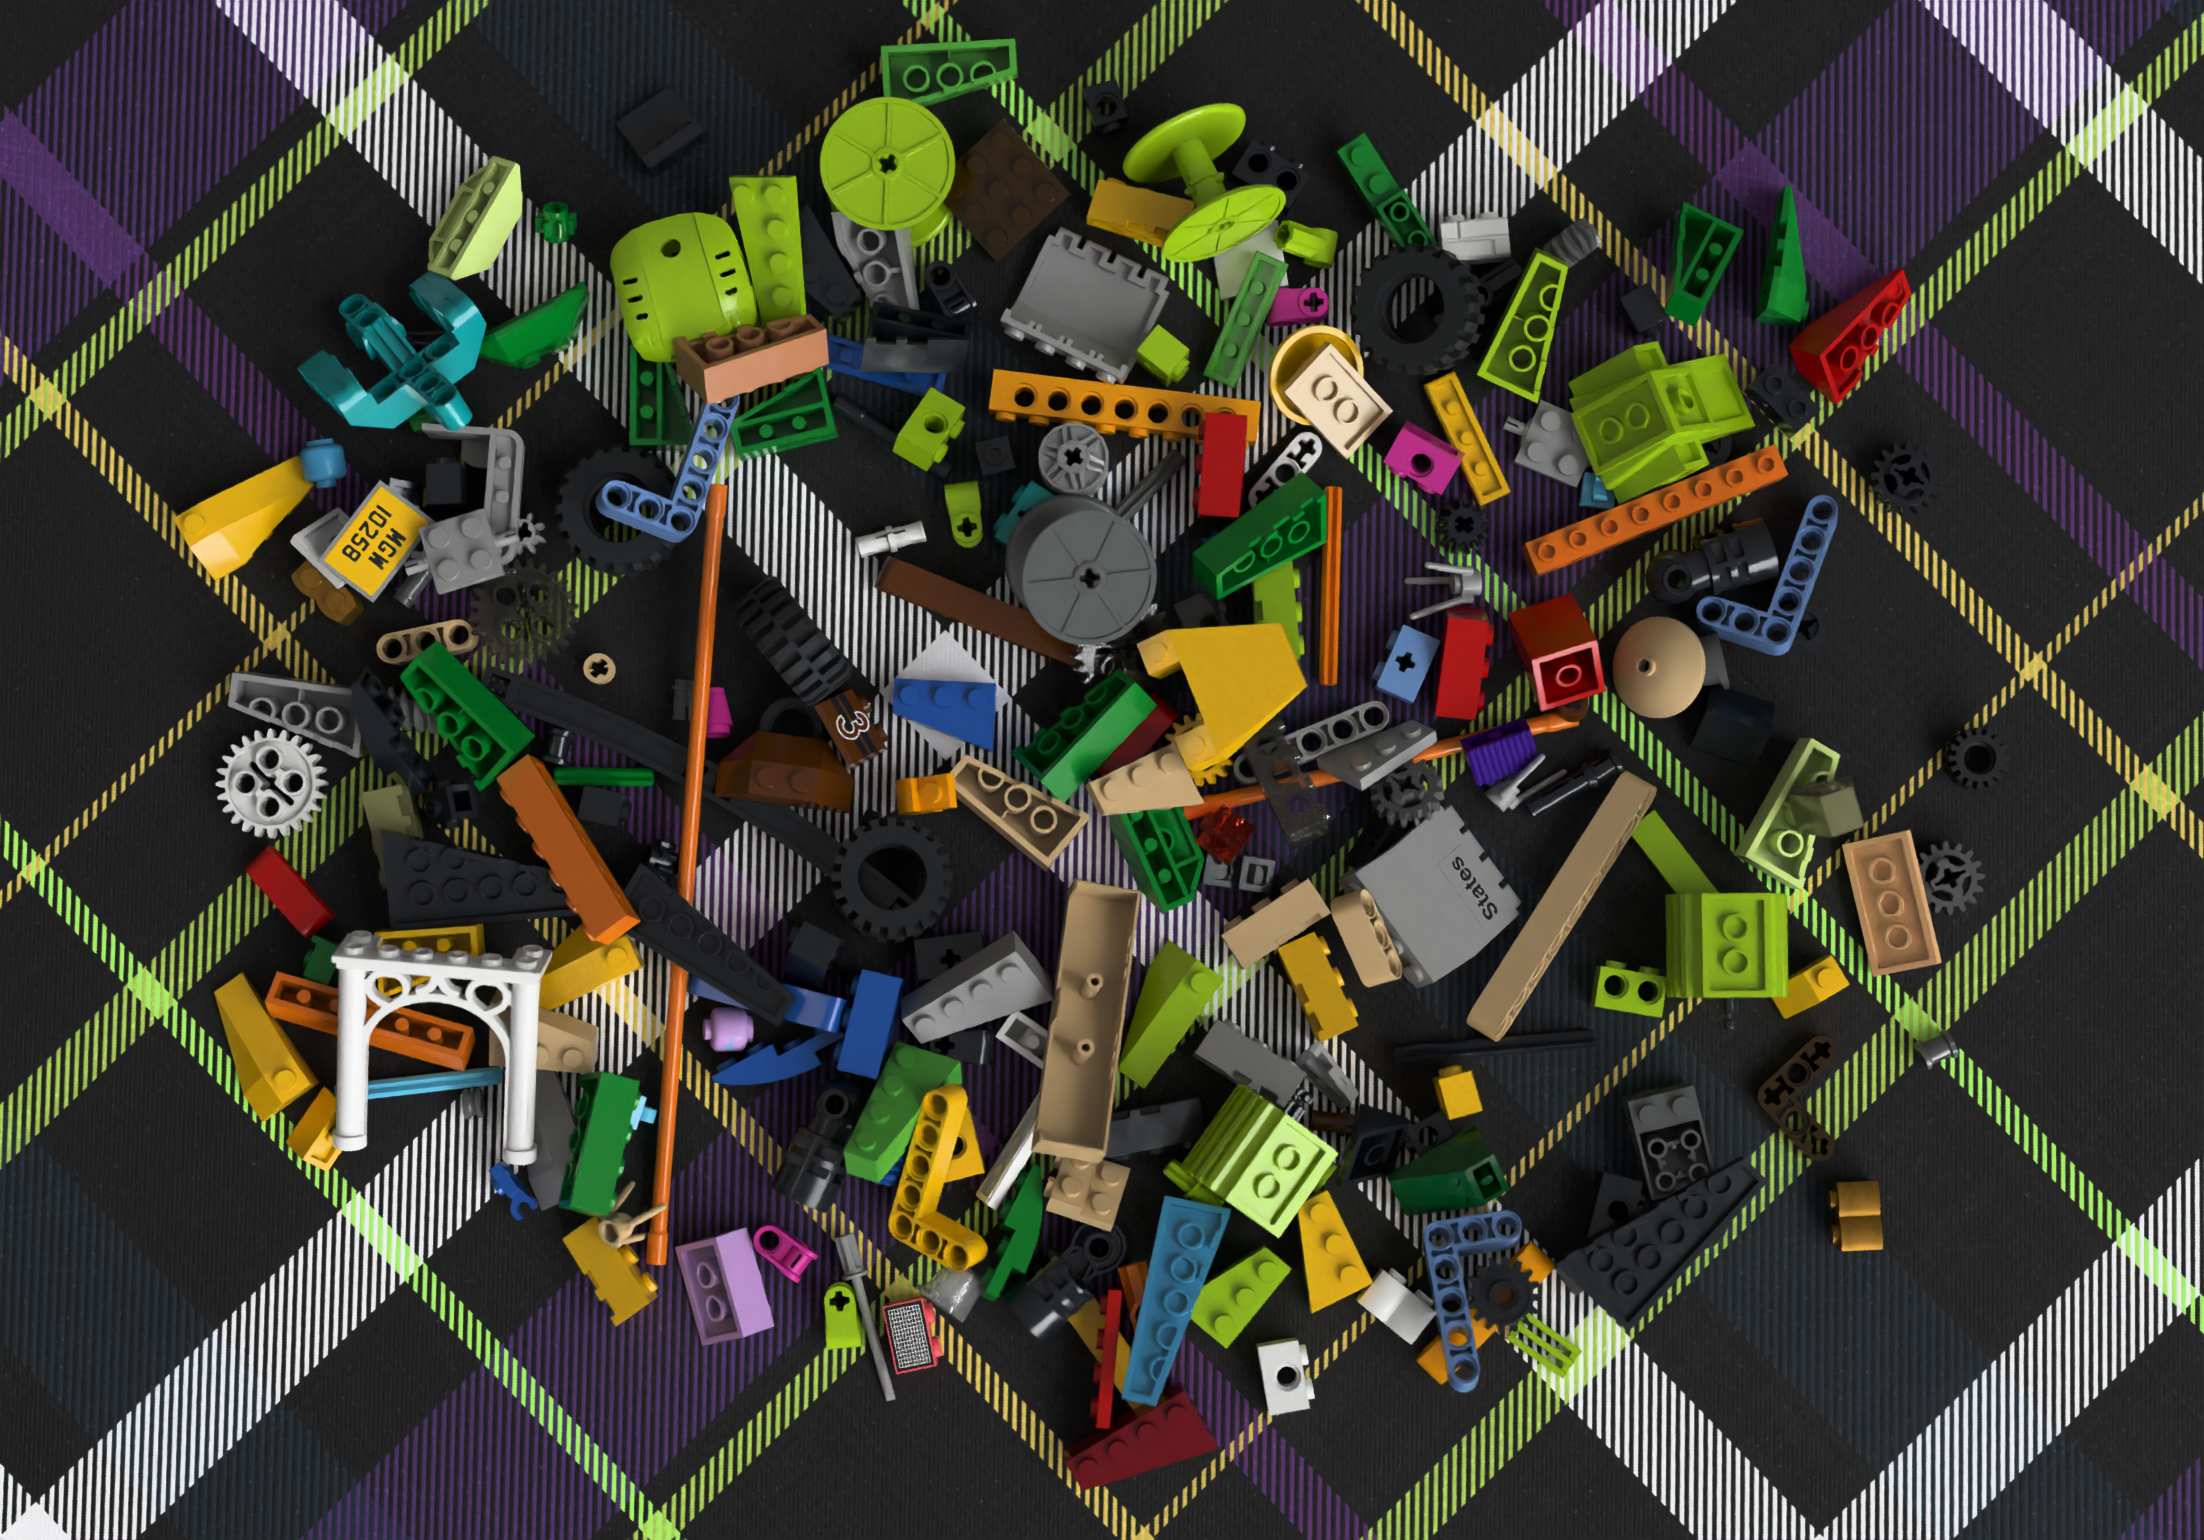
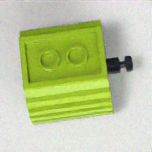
(1727, 948)
(1260, 1157)

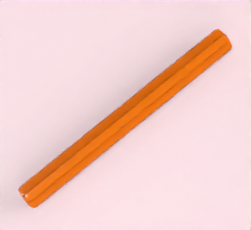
(1330, 588)

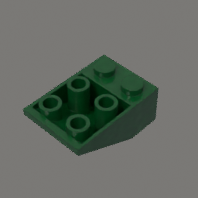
(1449, 1176)

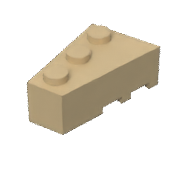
(1274, 922)
(562, 1041)

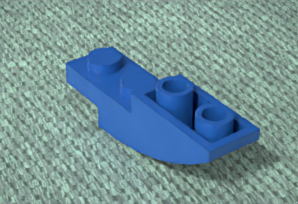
(768, 1065)

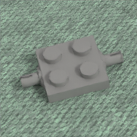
(1550, 445)
(461, 551)

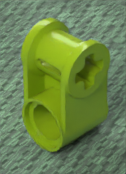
(964, 508)
(843, 1322)

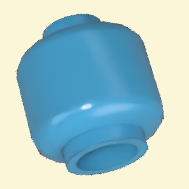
(323, 463)

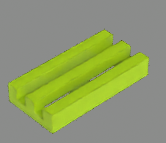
(1567, 1361)

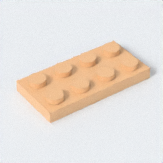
(1891, 903)

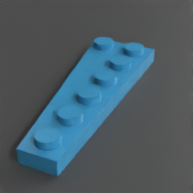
(1177, 1270)

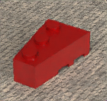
(1221, 466)
(1462, 662)

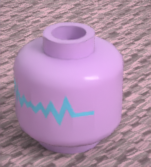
(728, 1029)

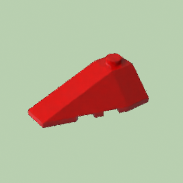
(1838, 343)

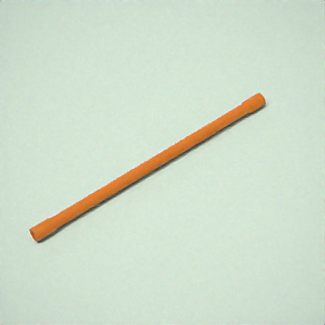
(1547, 722)

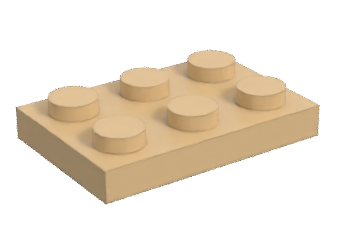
(1336, 400)

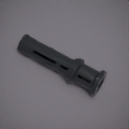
(1588, 776)

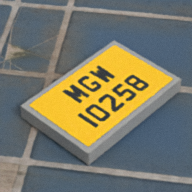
(375, 541)

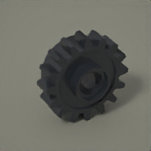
(1521, 1294)

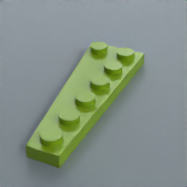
(772, 243)

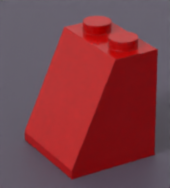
(1557, 651)

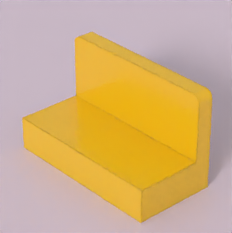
(313, 1133)

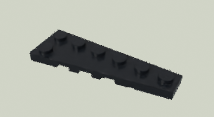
(698, 946)

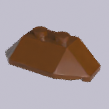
(786, 773)

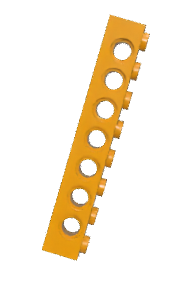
(1009, 384)

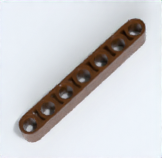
(971, 609)

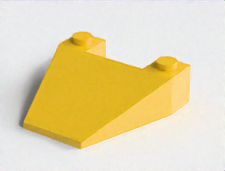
(1237, 680)

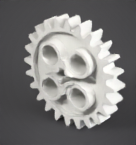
(292, 761)

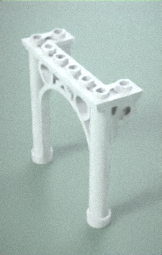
(362, 953)

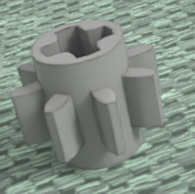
(535, 537)

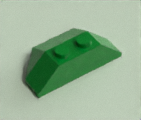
(537, 330)
(1160, 855)

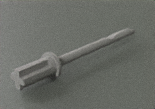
(853, 1270)

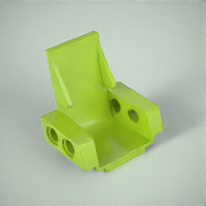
(1649, 417)

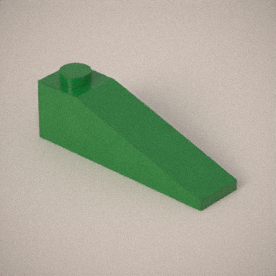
(1783, 280)

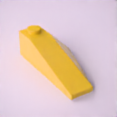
(264, 1056)

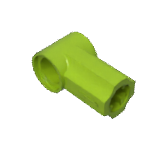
(1312, 244)

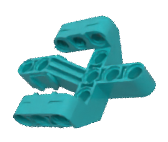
(414, 378)

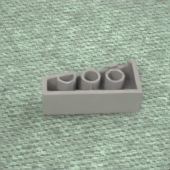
(978, 990)

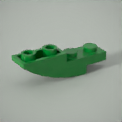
(1382, 194)
(1022, 1221)

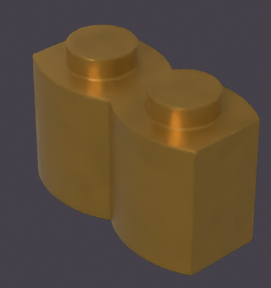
(337, 604)
(1856, 1215)

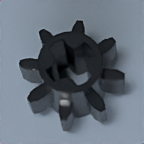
(661, 858)

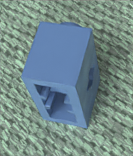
(1421, 651)

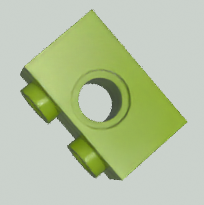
(1163, 356)
(935, 413)

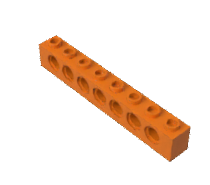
(1654, 511)

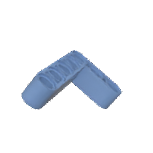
(687, 475)
(1787, 589)
(1454, 1289)

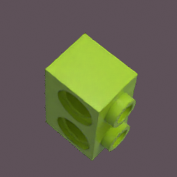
(1628, 998)

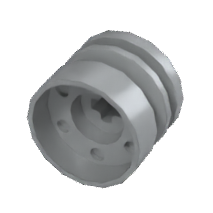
(1073, 479)

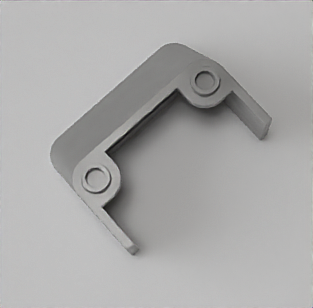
(503, 457)

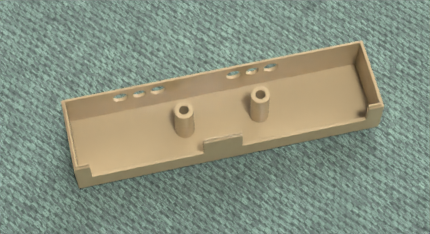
(1086, 1021)

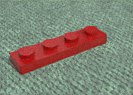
(1105, 1371)

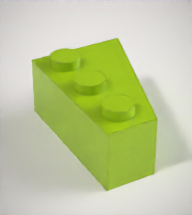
(1276, 603)
(1238, 1293)

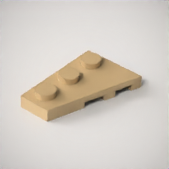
(1146, 784)

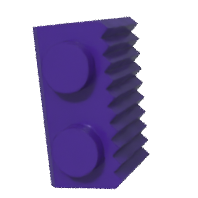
(1499, 751)

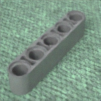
(1324, 732)

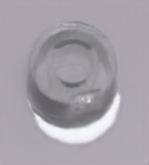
(953, 1291)

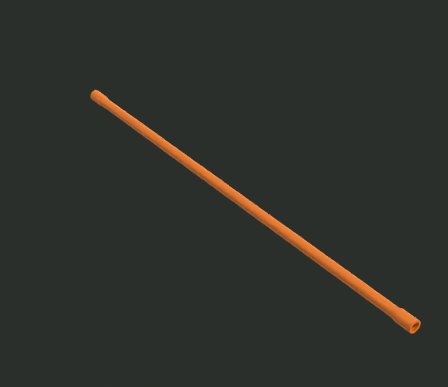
(715, 513)

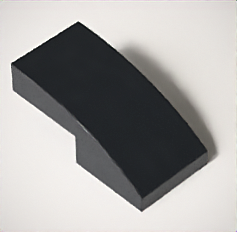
(1242, 873)

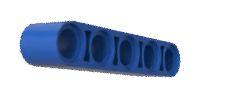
(810, 1008)

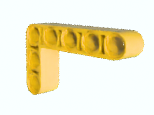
(921, 1183)

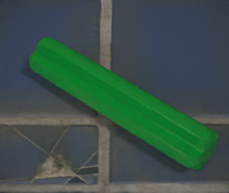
(604, 776)

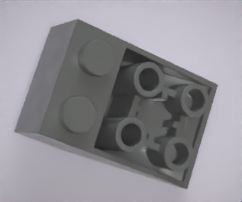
(1668, 1137)

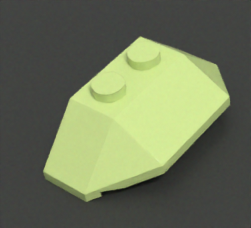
(477, 221)

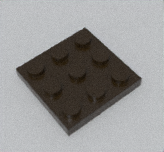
(1003, 190)

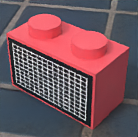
(911, 1334)

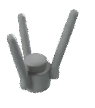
(1464, 583)
(1504, 792)

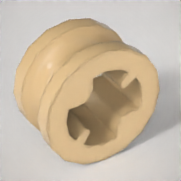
(597, 658)

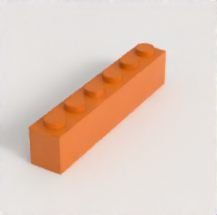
(567, 849)
(399, 1031)

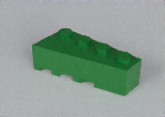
(466, 714)
(1085, 735)

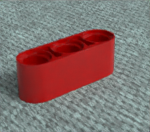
(1142, 737)
(289, 892)

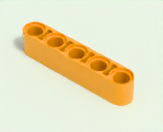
(1432, 1358)

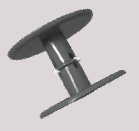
(1080, 569)

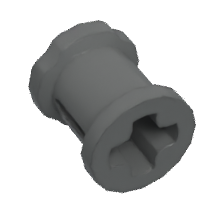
(1936, 1049)

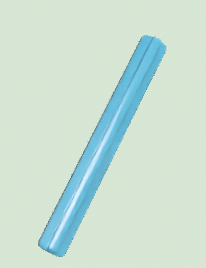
(433, 1082)

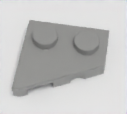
(1327, 1075)

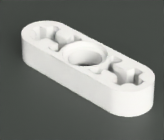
(1293, 448)

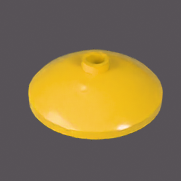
(1296, 351)

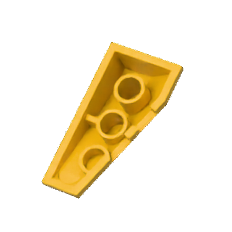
(236, 521)
(584, 966)

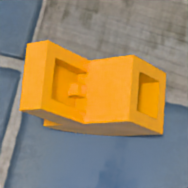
(925, 794)

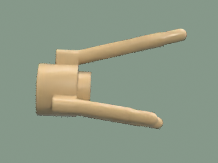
(618, 1227)

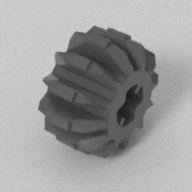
(1574, 242)

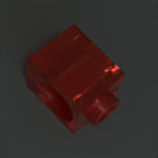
(1224, 833)

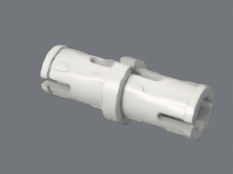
(891, 539)

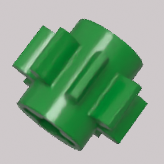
(555, 222)

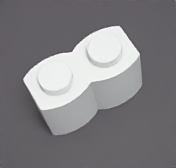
(1396, 1305)

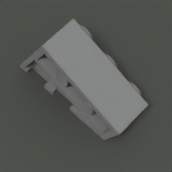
(1249, 1063)

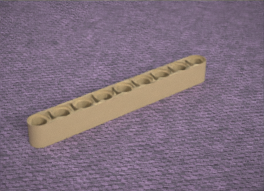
(1561, 906)

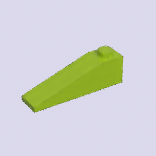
(1169, 1003)

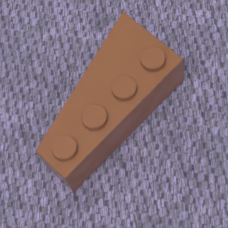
(751, 357)

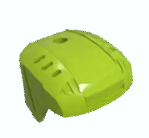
(681, 283)

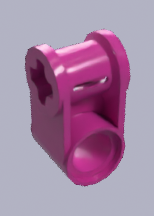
(1292, 307)
(786, 1251)

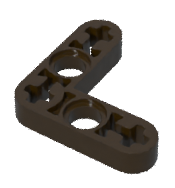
(1788, 1103)

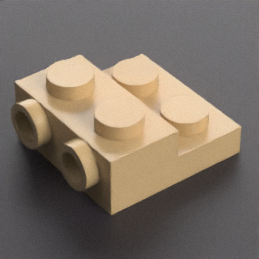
(1087, 1191)

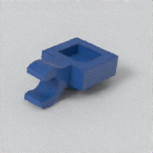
(508, 1183)

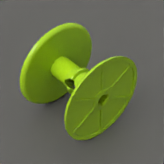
(1186, 149)
(890, 167)

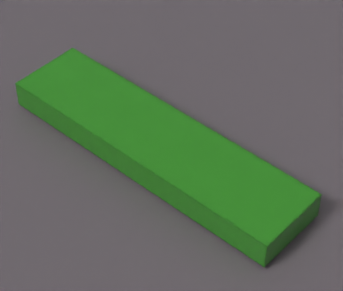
(1245, 319)

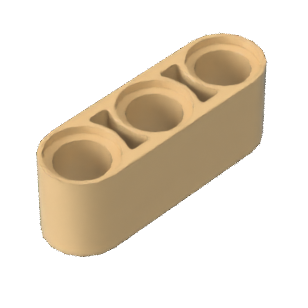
(412, 639)
(1366, 938)

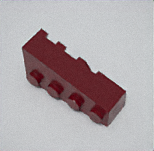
(1142, 1441)

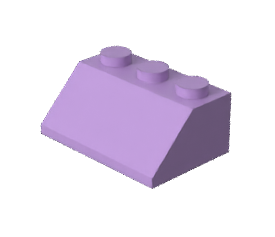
(724, 1286)

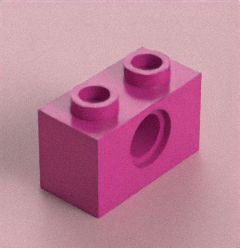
(1414, 441)

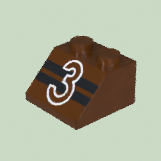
(851, 728)

